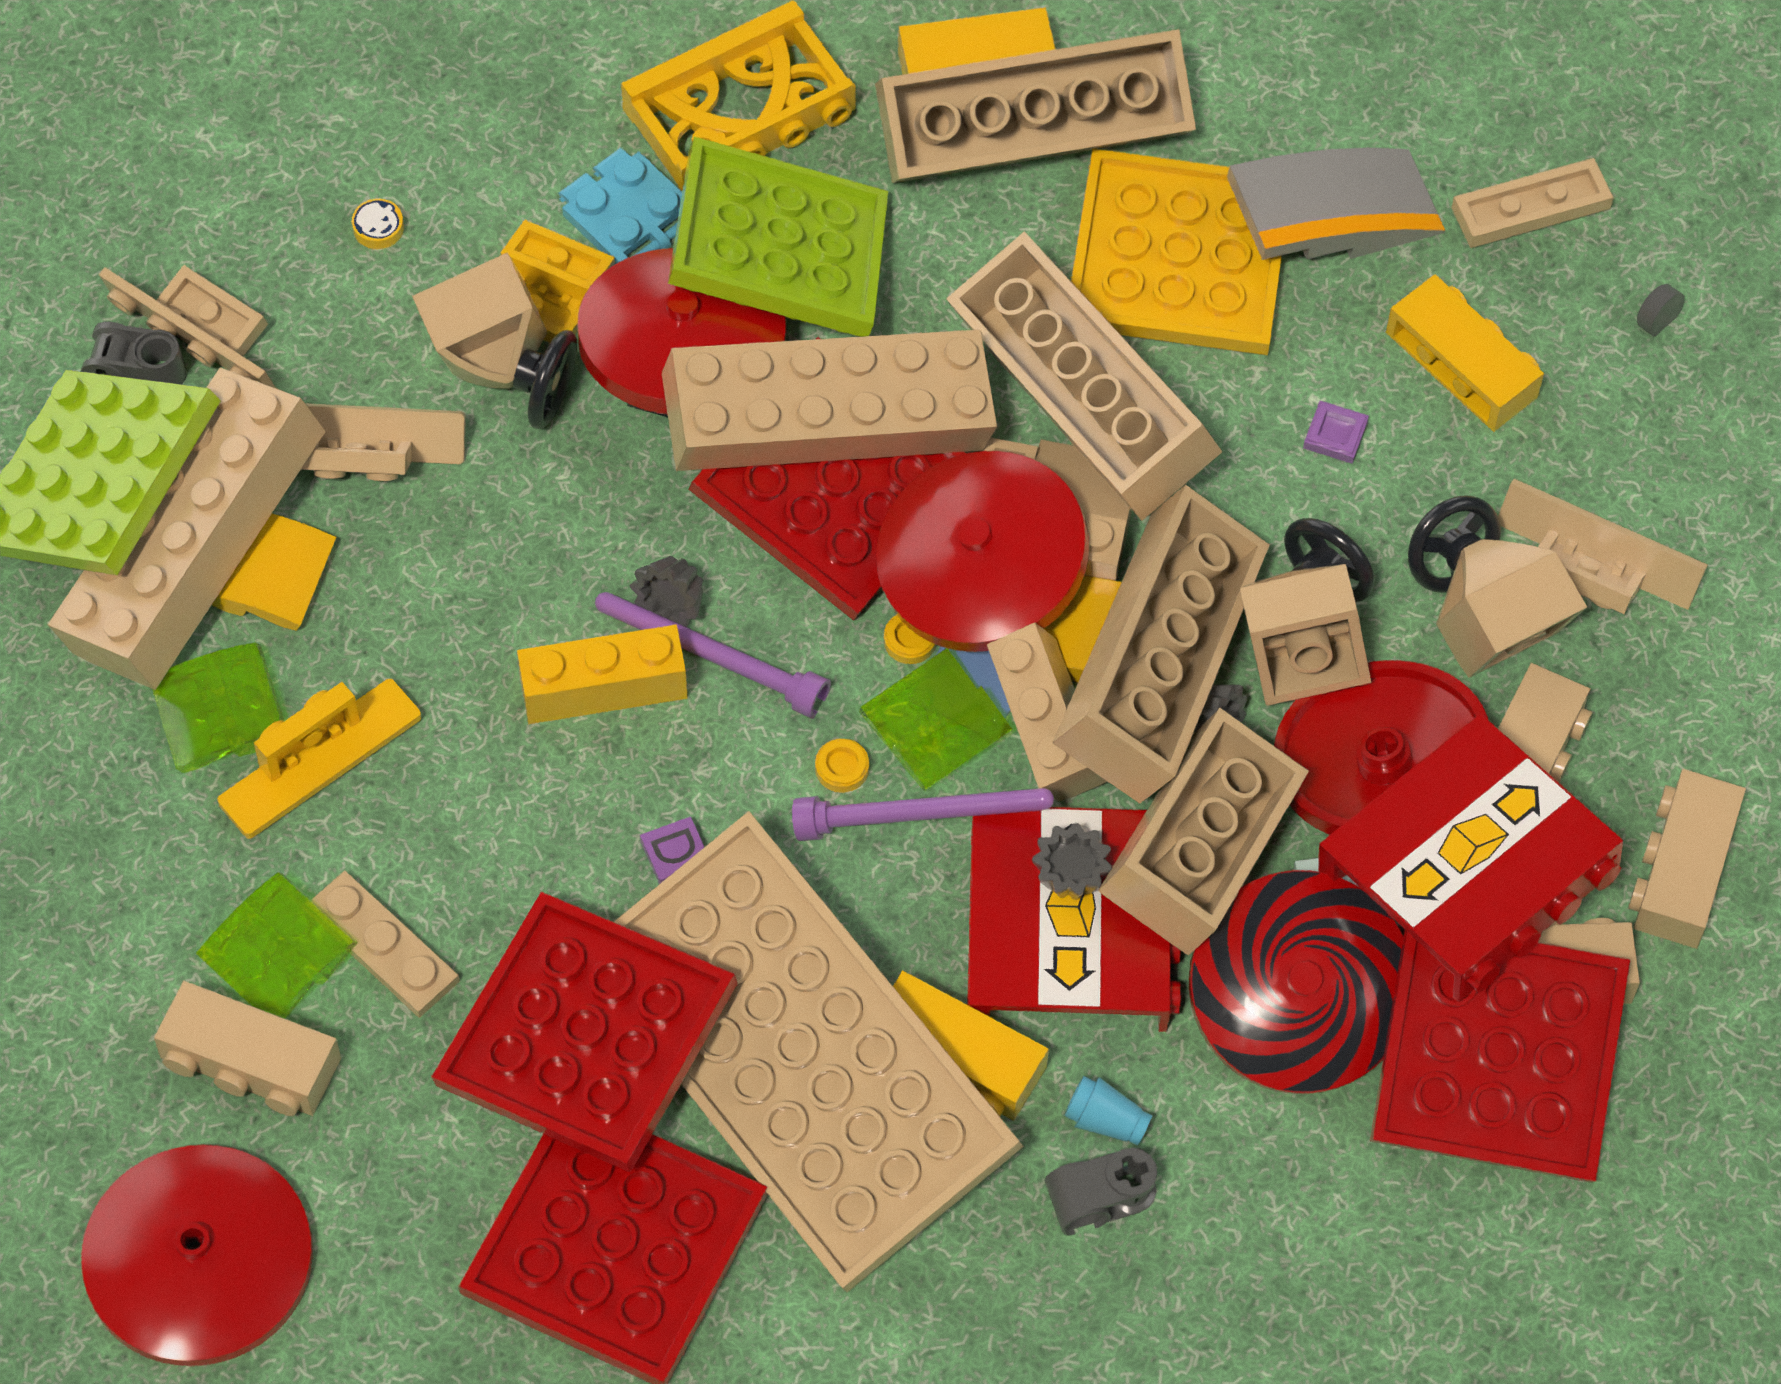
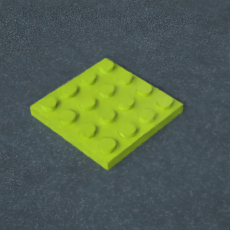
(779, 238)
(97, 468)

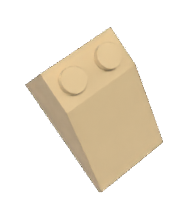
(1101, 506)

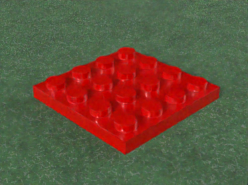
(817, 516)
(585, 1031)
(1508, 1069)
(615, 1254)

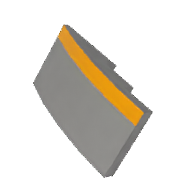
(1334, 201)

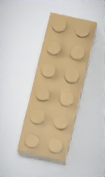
(1035, 106)
(1084, 376)
(828, 399)
(195, 537)
(1161, 645)

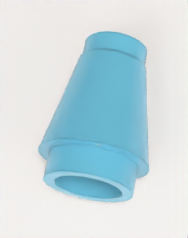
(1106, 1111)

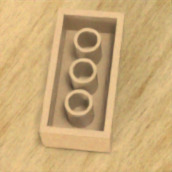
(1204, 832)

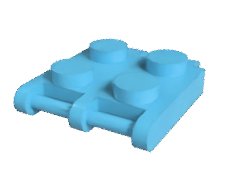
(624, 206)

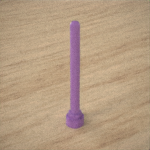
(798, 689)
(816, 817)

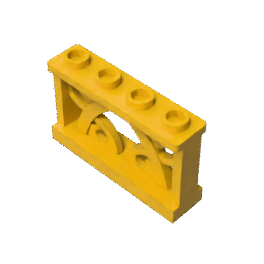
(785, 117)

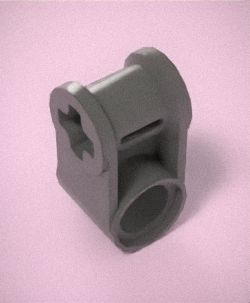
(133, 352)
(1095, 1190)

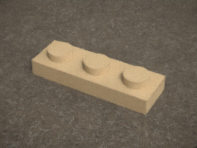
(1532, 202)
(387, 945)

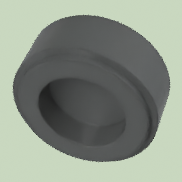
(1660, 309)

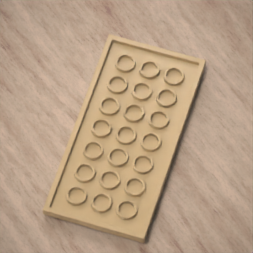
(819, 1060)

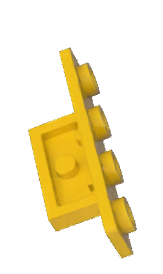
(314, 750)

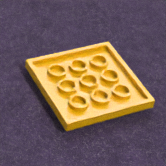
(1173, 254)

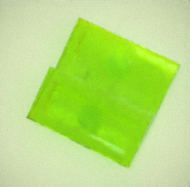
(216, 705)
(935, 719)
(276, 947)

